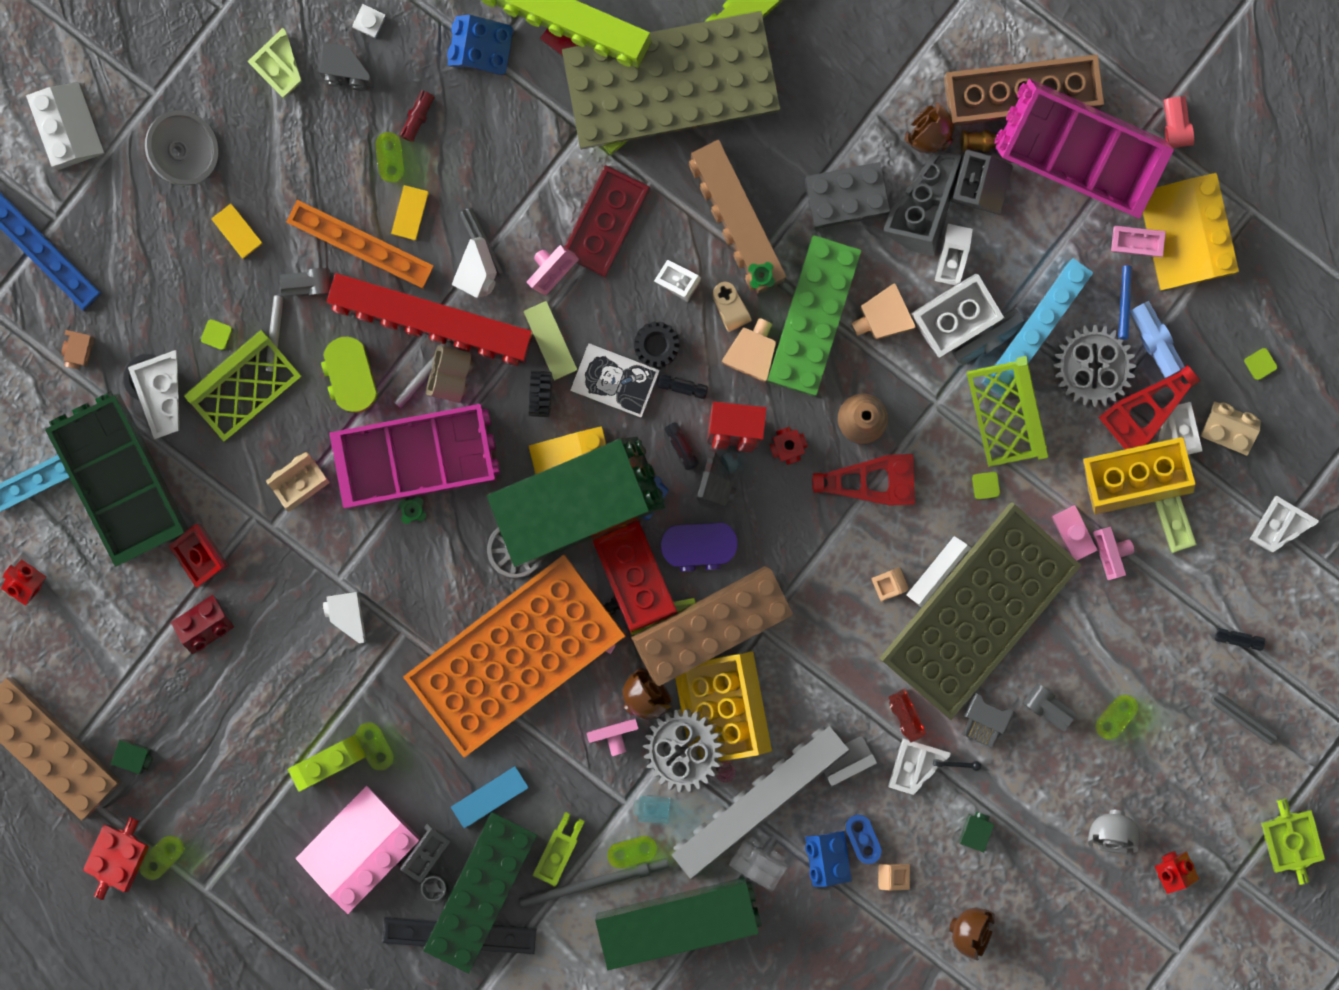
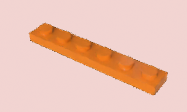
(360, 244)

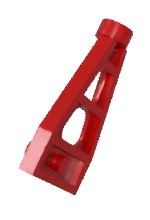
(1126, 430)
(900, 480)

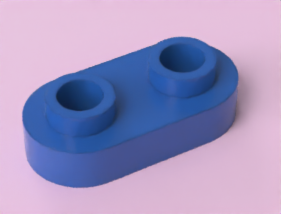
(863, 838)

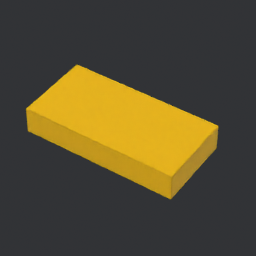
(410, 213)
(237, 231)

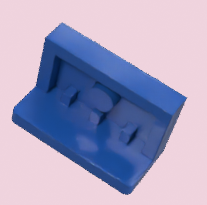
(828, 859)

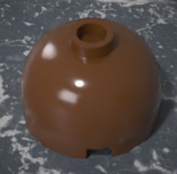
(932, 130)
(645, 697)
(972, 931)

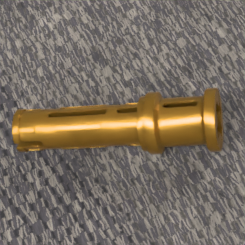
(977, 140)

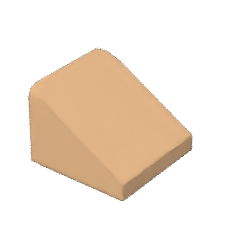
(890, 584)
(894, 877)

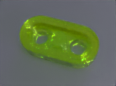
(389, 158)
(1116, 717)
(375, 745)
(632, 852)
(162, 857)

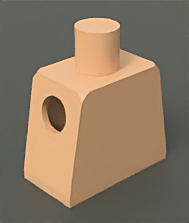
(884, 315)
(752, 351)

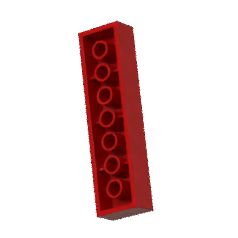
(429, 318)
(736, 426)

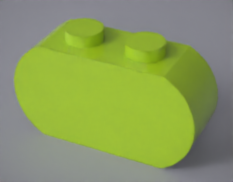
(349, 375)
(326, 762)

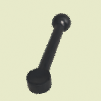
(976, 765)

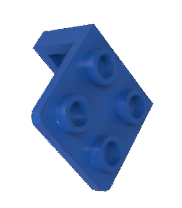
(480, 44)

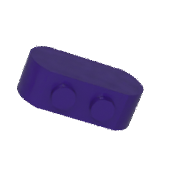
(699, 545)

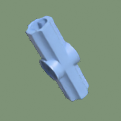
(1156, 339)

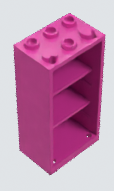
(1083, 148)
(414, 456)

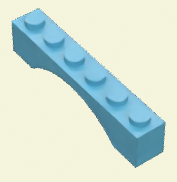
(1043, 319)

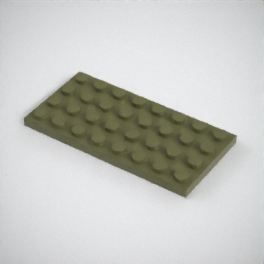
(684, 82)
(980, 611)

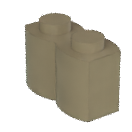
(449, 374)

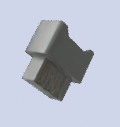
(985, 721)

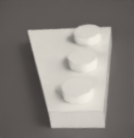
(158, 392)

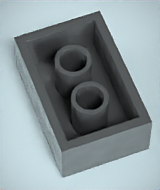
(846, 195)

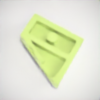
(277, 64)

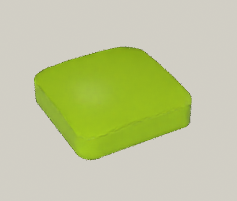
(216, 334)
(1260, 364)
(985, 485)

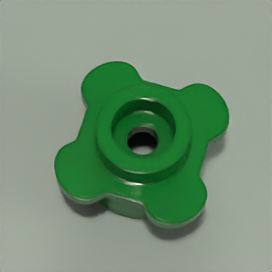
(766, 269)
(418, 514)

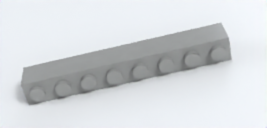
(760, 802)

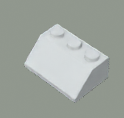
(65, 125)
(957, 315)
(938, 571)

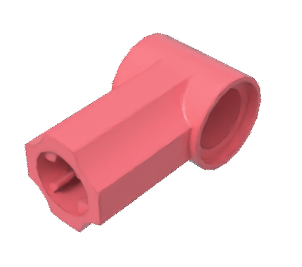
(1178, 129)

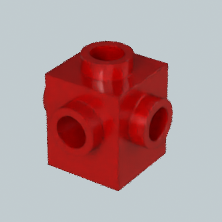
(779, 451)
(22, 581)
(1176, 871)

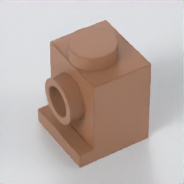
(77, 349)

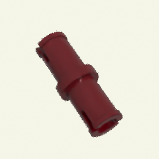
(417, 116)

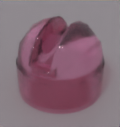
(728, 775)

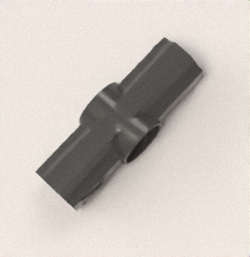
(989, 338)

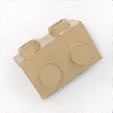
(1231, 428)
(297, 481)

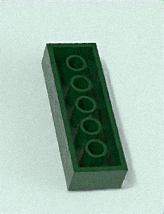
(480, 892)

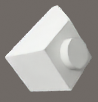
(953, 254)
(476, 269)
(346, 614)

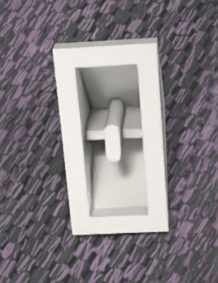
(678, 280)

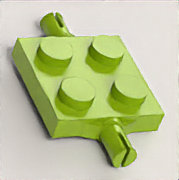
(1293, 841)

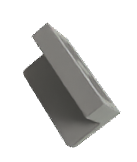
(852, 763)

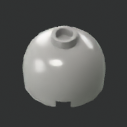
(1114, 833)

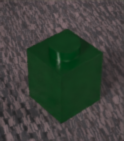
(132, 757)
(976, 831)

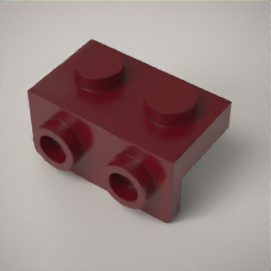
(202, 625)

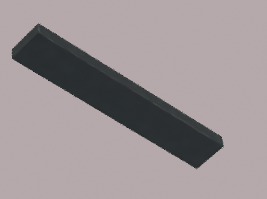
(500, 938)

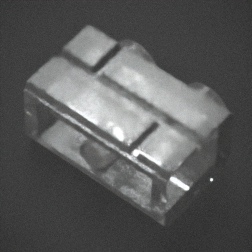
(758, 864)

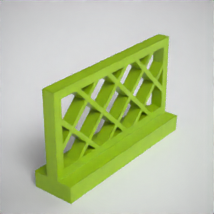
(228, 368)
(1027, 402)

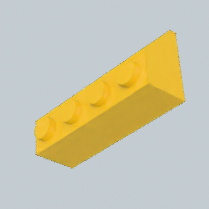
(1139, 475)

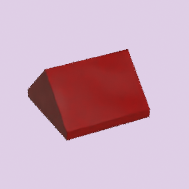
(198, 555)

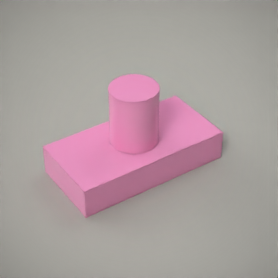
(1138, 241)
(551, 268)
(1074, 533)
(1111, 552)
(614, 735)

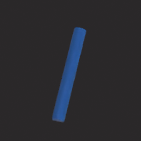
(1125, 302)

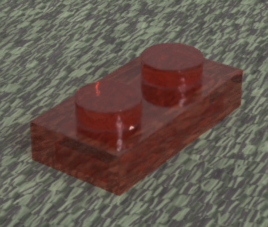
(910, 723)

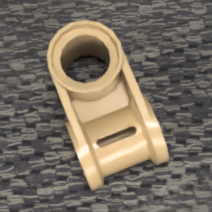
(732, 311)

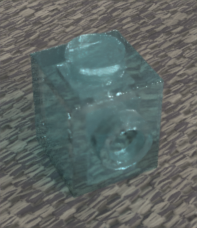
(652, 809)

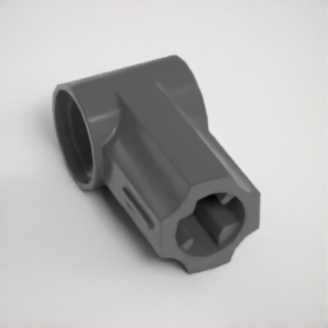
(313, 282)
(1045, 704)

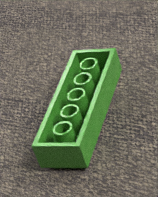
(814, 316)

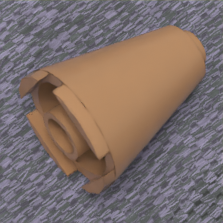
(854, 426)

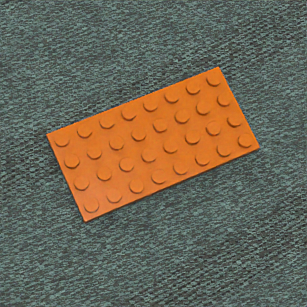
(514, 655)

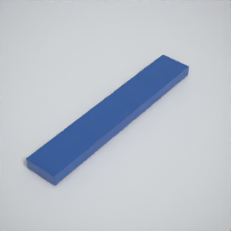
(46, 255)

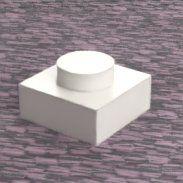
(369, 21)

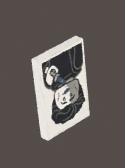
(614, 380)

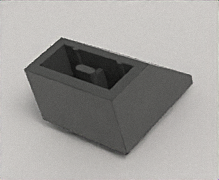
(342, 66)
(982, 182)

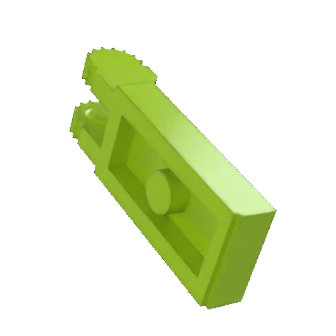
(557, 852)

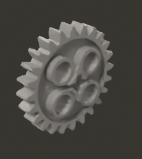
(1071, 365)
(671, 732)

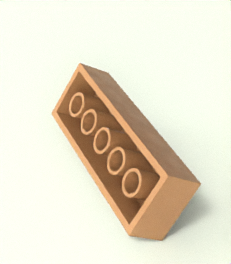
(990, 92)
(734, 212)
(712, 626)
(52, 752)

